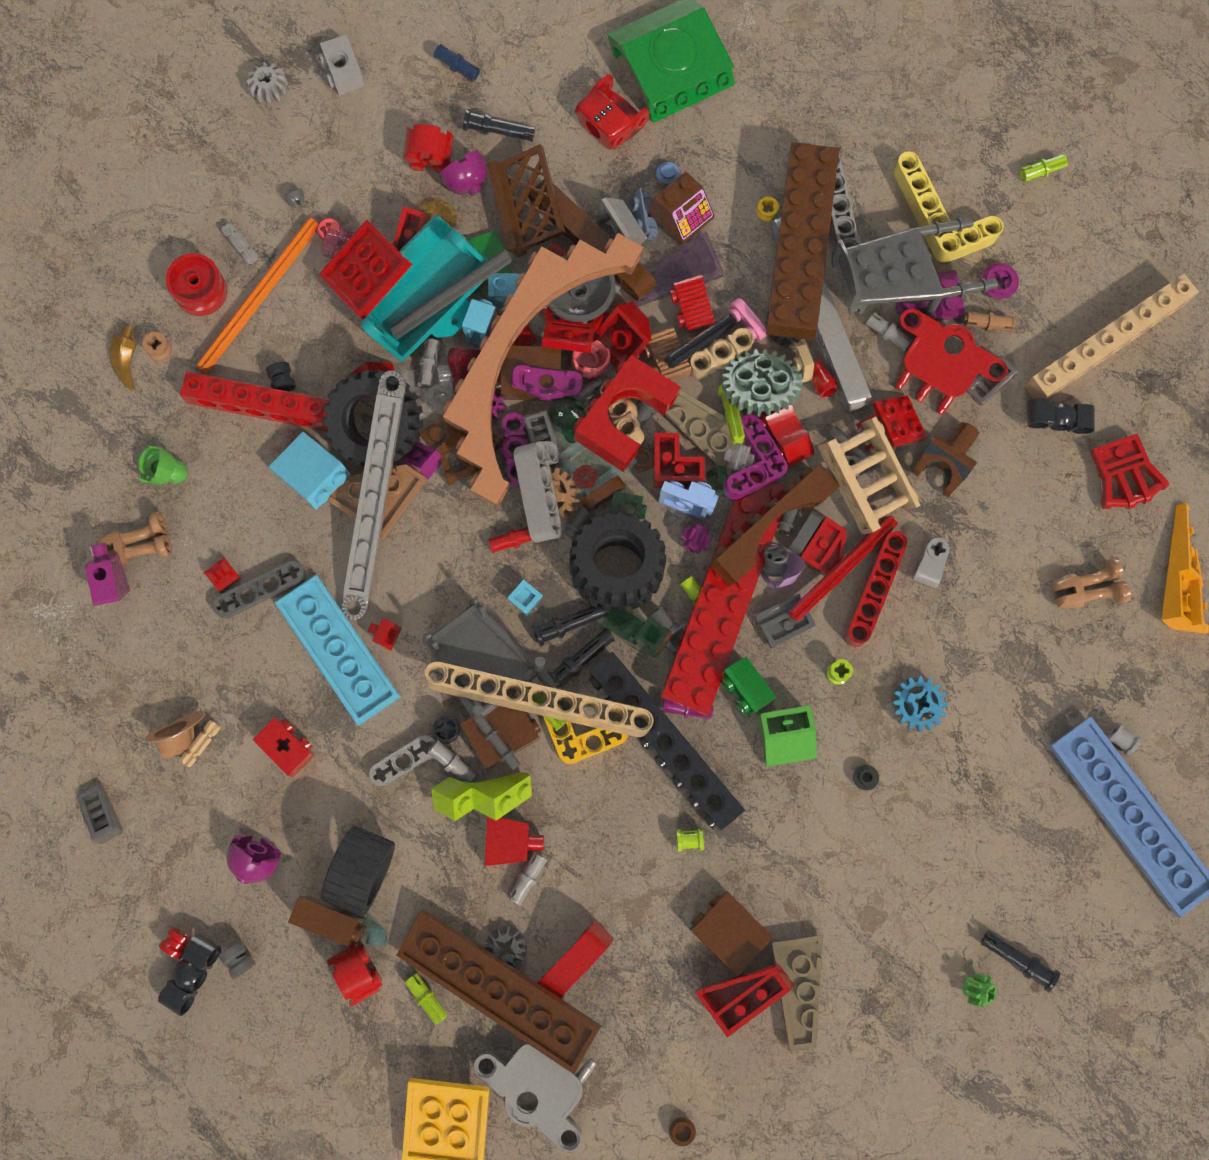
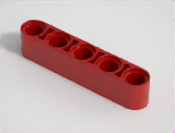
(884, 581)

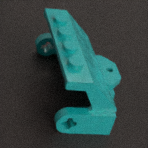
(438, 259)

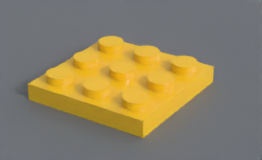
(445, 1121)

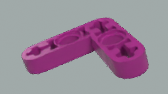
(762, 467)

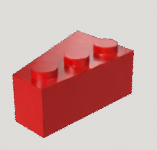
(742, 998)

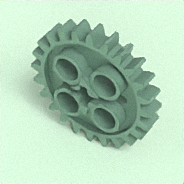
(762, 382)

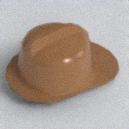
(177, 736)

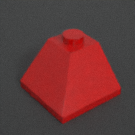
(624, 332)

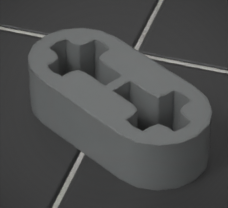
(806, 532)

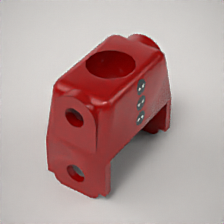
(609, 115)

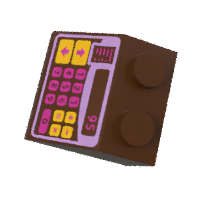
(682, 208)

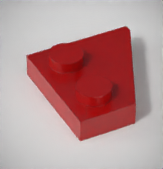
(825, 546)

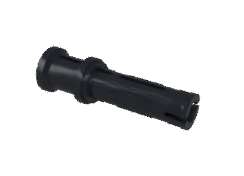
(487, 124)
(559, 627)
(571, 666)
(1030, 966)

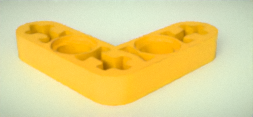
(580, 742)

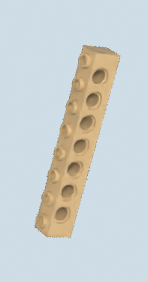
(1111, 338)

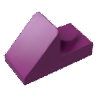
(423, 459)

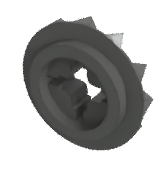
(503, 935)

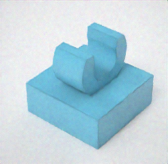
(525, 597)

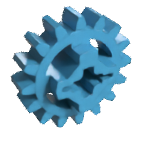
(929, 708)

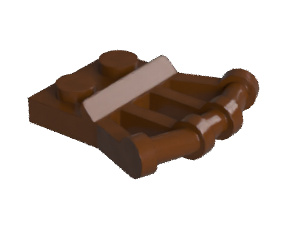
(444, 439)

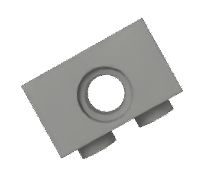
(336, 53)

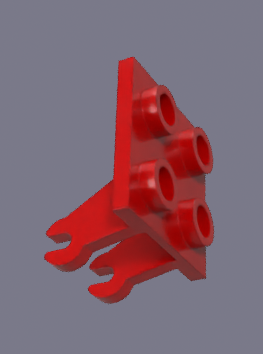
(899, 421)

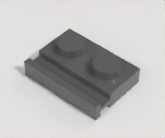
(779, 626)

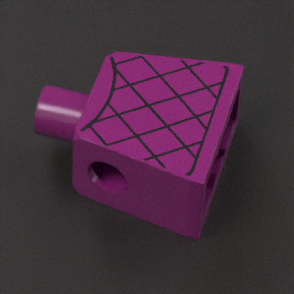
(105, 576)

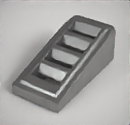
(1012, 372)
(535, 417)
(107, 828)

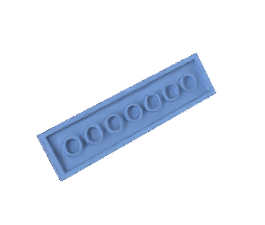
(1133, 816)

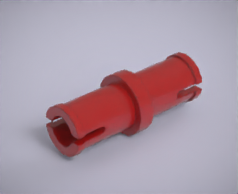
(510, 539)

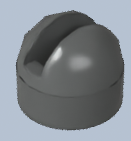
(292, 196)

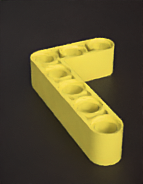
(927, 196)

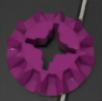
(1001, 271)

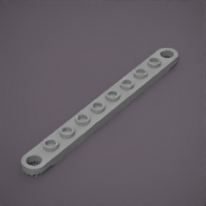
(373, 494)

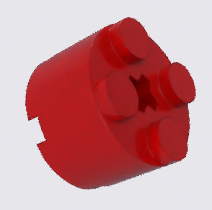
(427, 148)
(354, 974)

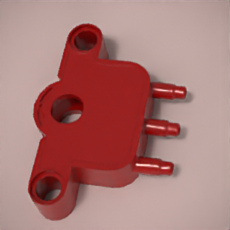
(942, 370)

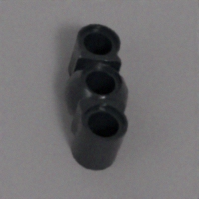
(1060, 416)
(189, 974)

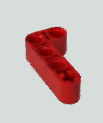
(577, 960)

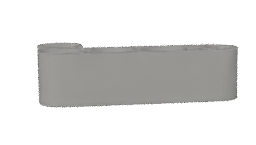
(537, 489)

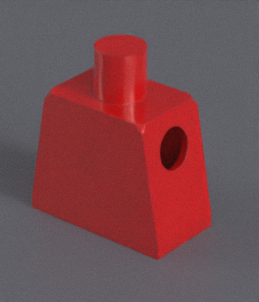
(509, 842)

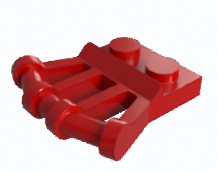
(569, 335)
(1121, 457)

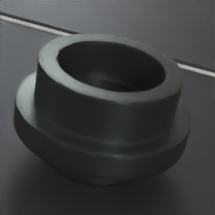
(860, 783)

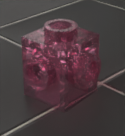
(335, 239)

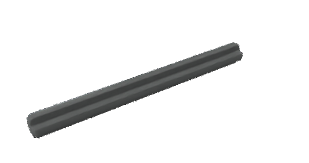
(451, 293)

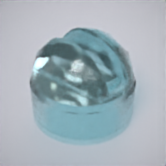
(377, 936)

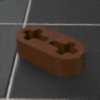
(603, 494)

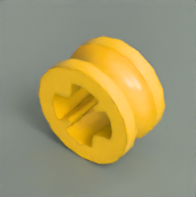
(770, 215)

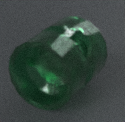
(565, 415)

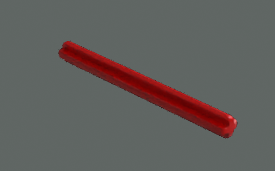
(841, 569)

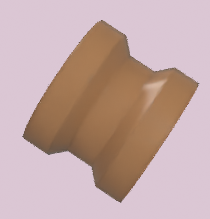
(161, 350)

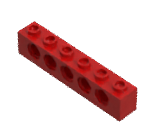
(254, 401)

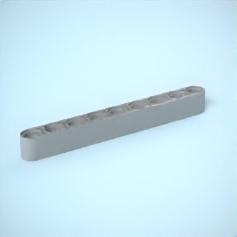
(838, 351)

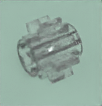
(738, 457)

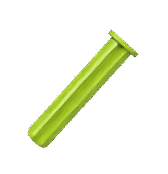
(733, 418)

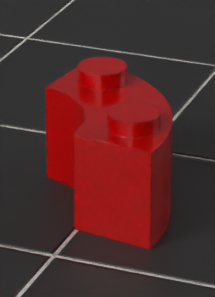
(788, 435)

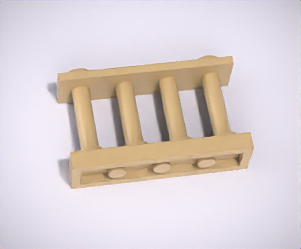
(845, 476)

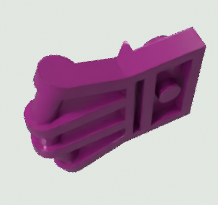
(948, 308)

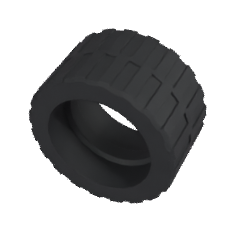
(357, 871)

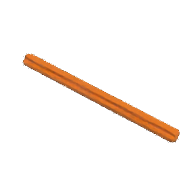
(257, 296)

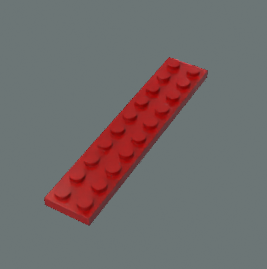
(718, 611)

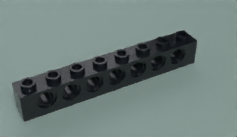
(729, 806)

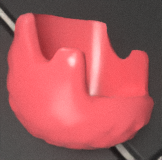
(592, 364)

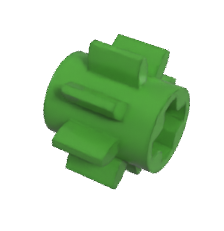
(979, 990)

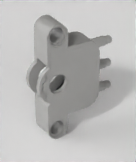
(552, 1084)

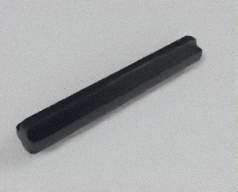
(700, 341)

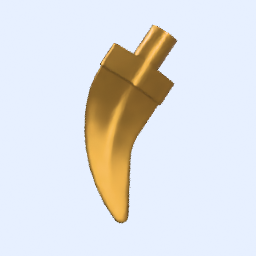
(121, 354)

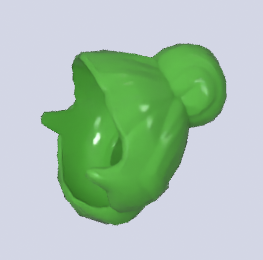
(160, 467)

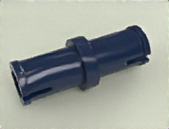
(456, 62)

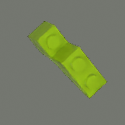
(489, 797)

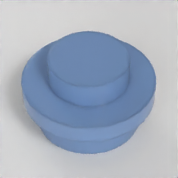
(667, 173)

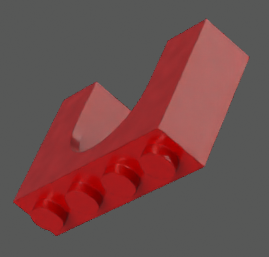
(632, 380)

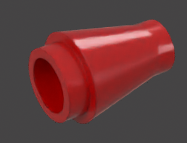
(823, 381)

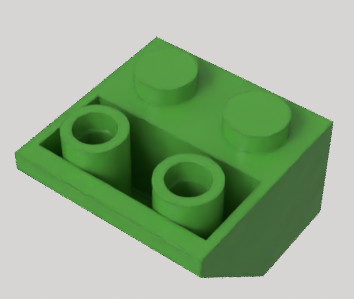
(788, 735)

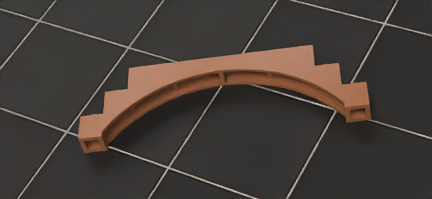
(543, 282)

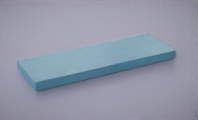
(337, 650)

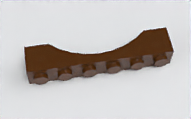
(739, 556)

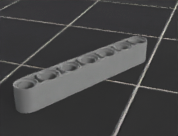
(843, 220)

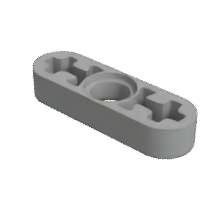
(390, 777)

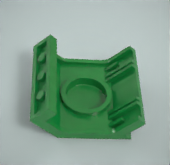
(674, 57)

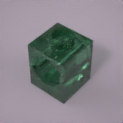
(621, 499)

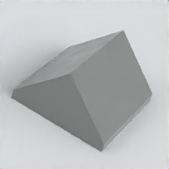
(616, 218)

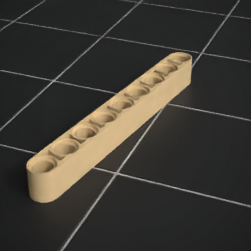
(528, 690)

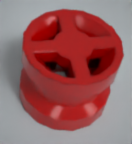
(175, 943)

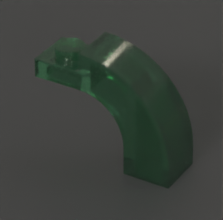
(643, 636)

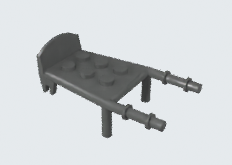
(900, 269)
(481, 644)

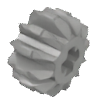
(267, 83)

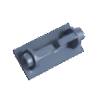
(639, 206)

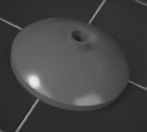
(595, 301)

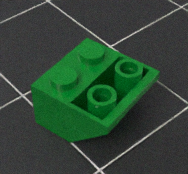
(747, 687)

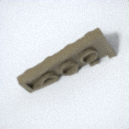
(702, 426)
(802, 964)

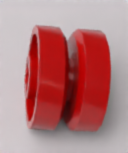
(196, 284)

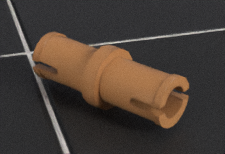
(989, 321)

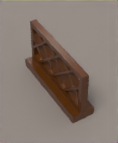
(506, 202)

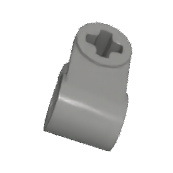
(931, 567)

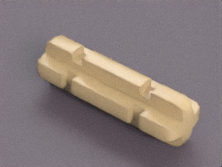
(199, 743)

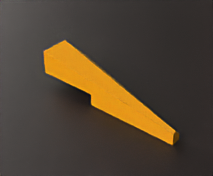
(1184, 582)

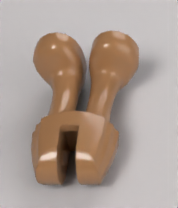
(156, 528)
(1112, 571)

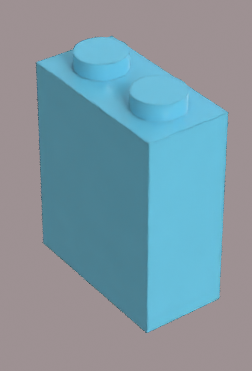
(309, 470)

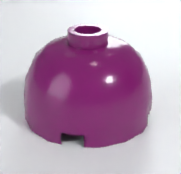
(465, 175)
(251, 860)

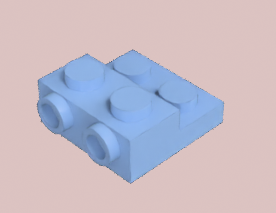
(695, 502)

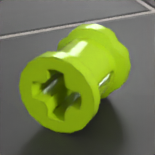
(844, 666)
(690, 839)

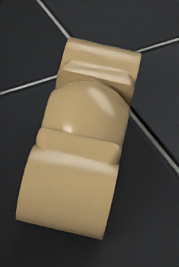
(726, 345)
(628, 420)

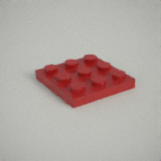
(365, 269)

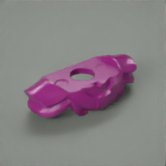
(565, 383)

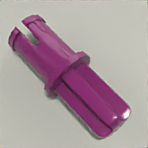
(671, 707)

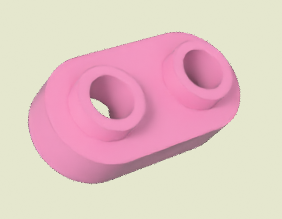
(747, 319)

